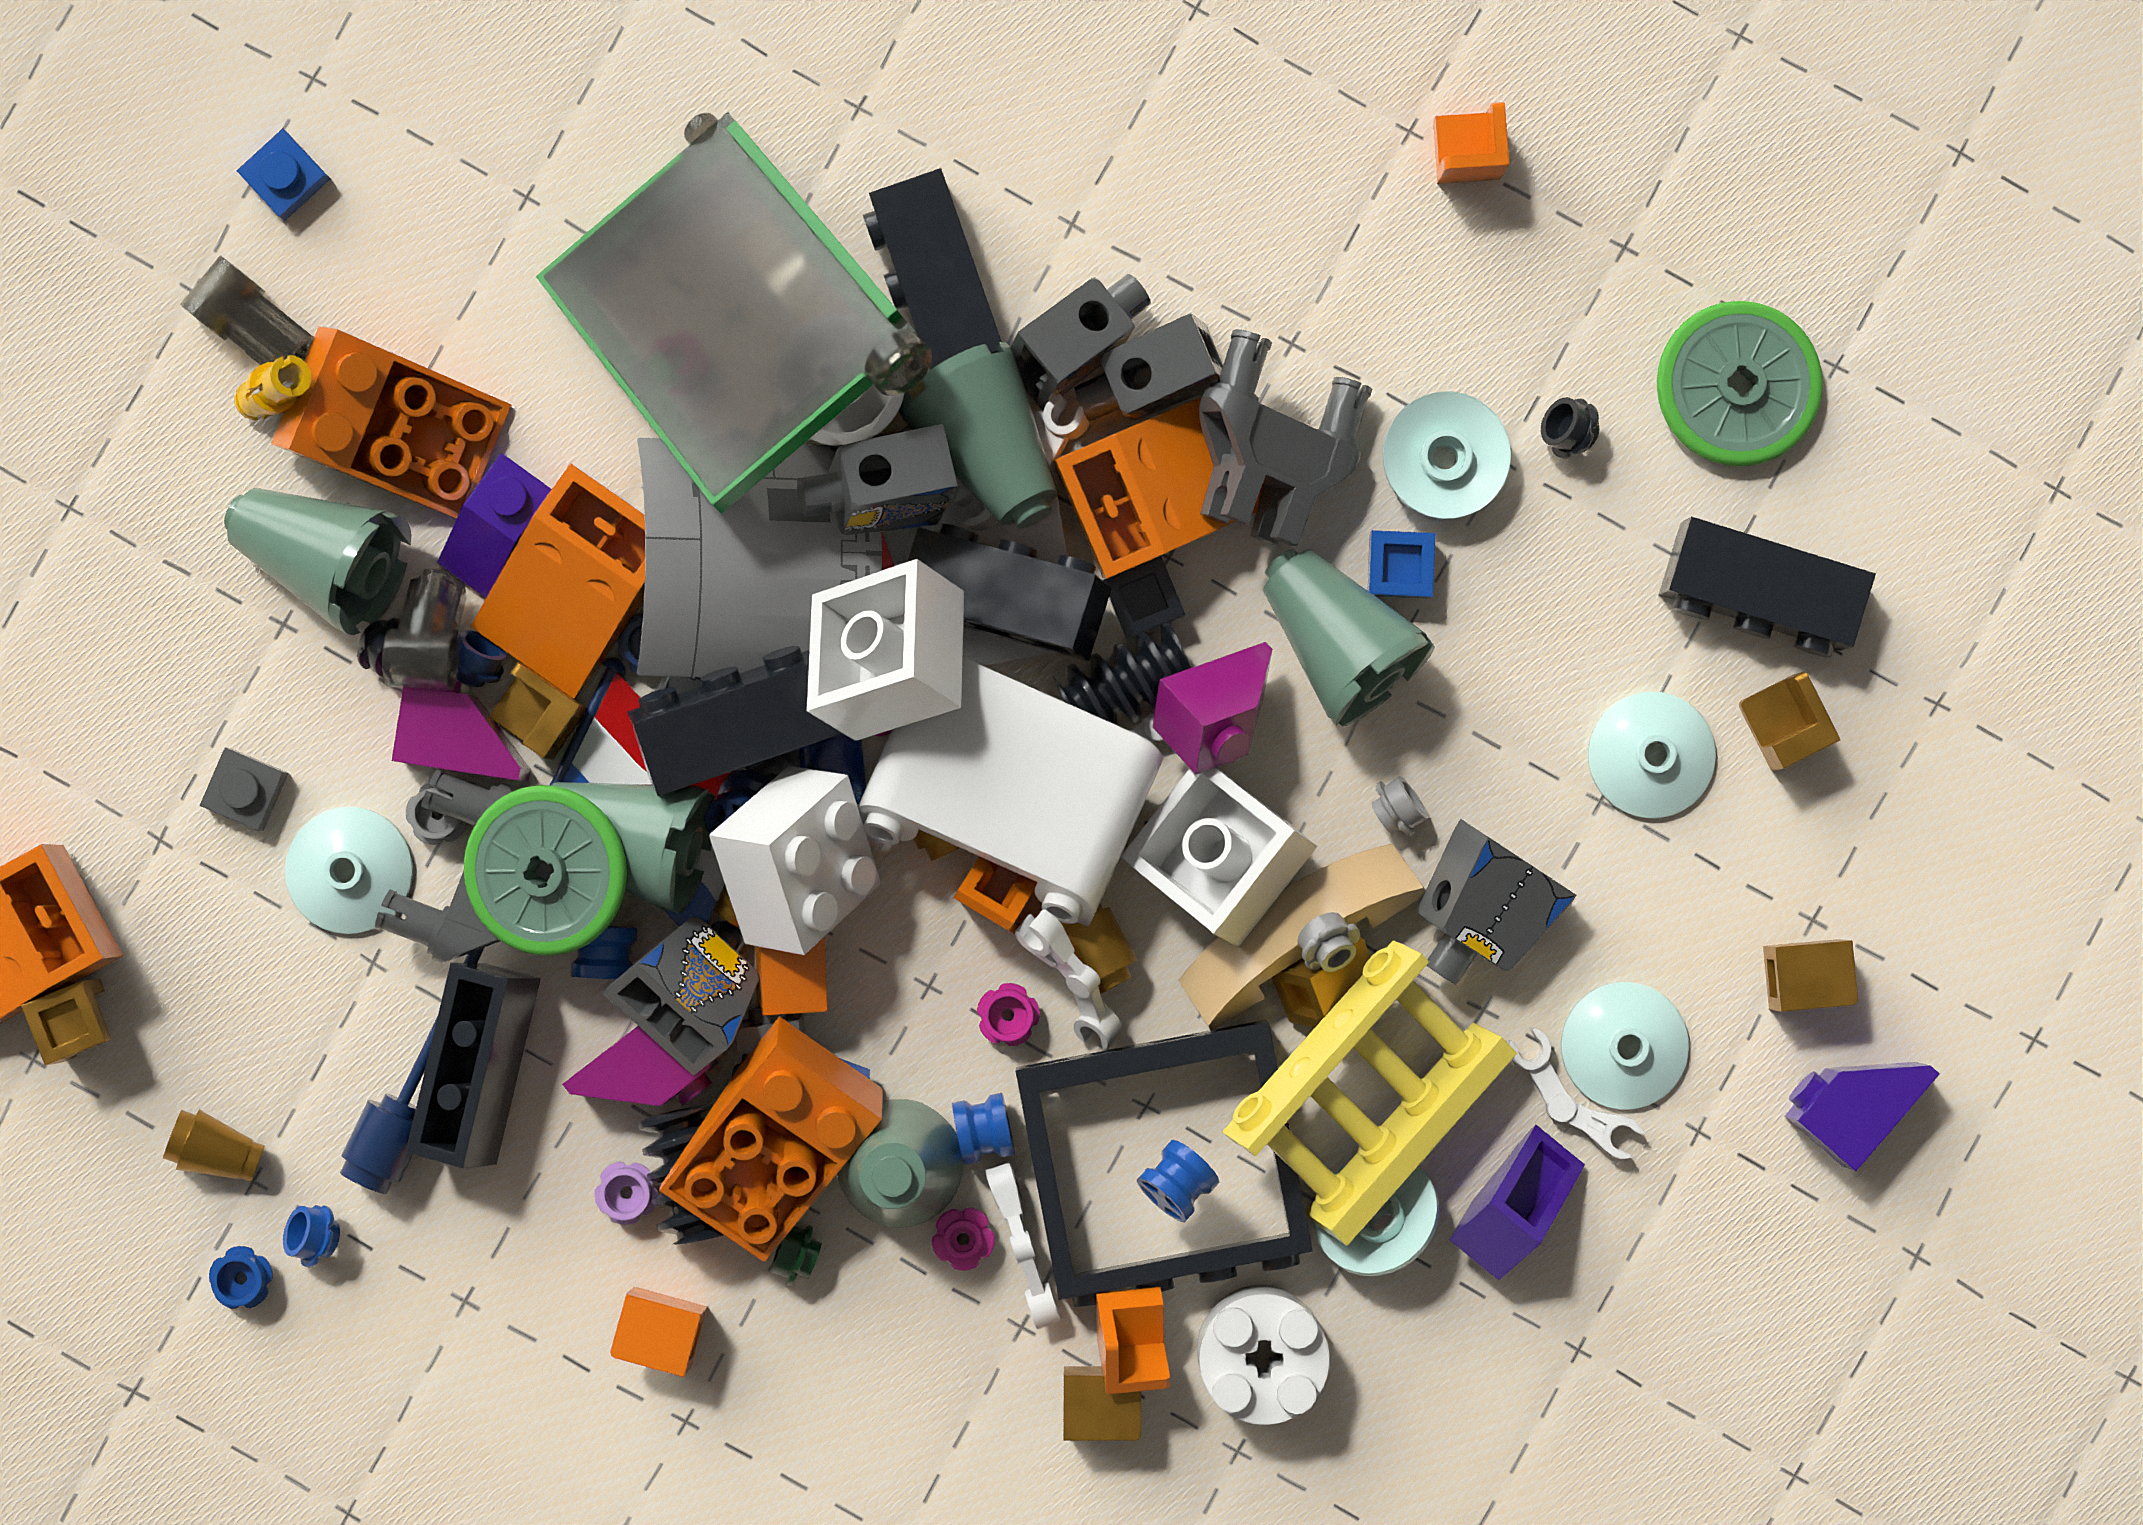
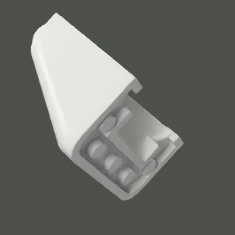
(1017, 786)

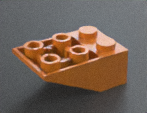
(391, 423)
(1142, 489)
(569, 583)
(47, 928)
(774, 1139)

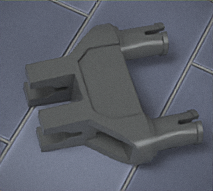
(1271, 450)
(456, 928)

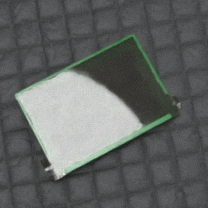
(731, 312)

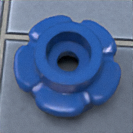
(311, 1234)
(223, 1278)

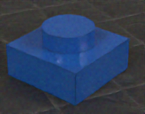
(283, 174)
(1401, 564)

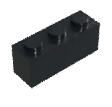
(931, 265)
(1766, 587)
(1017, 594)
(727, 721)
(473, 1065)

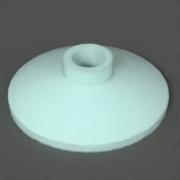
(1465, 428)
(1619, 759)
(380, 864)
(1592, 1039)
(1401, 1241)

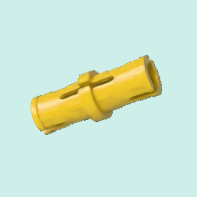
(274, 396)

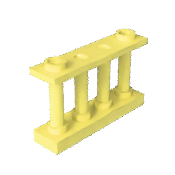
(1414, 1128)

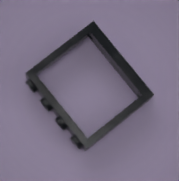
(1209, 1263)

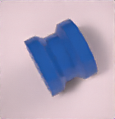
(606, 955)
(983, 1128)
(1178, 1180)

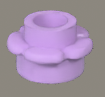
(609, 1197)

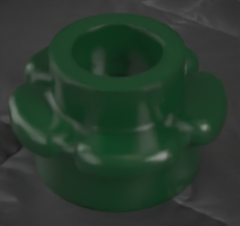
(796, 1254)

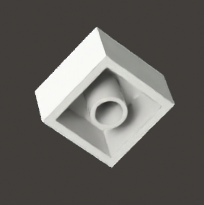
(886, 650)
(1219, 853)
(795, 859)

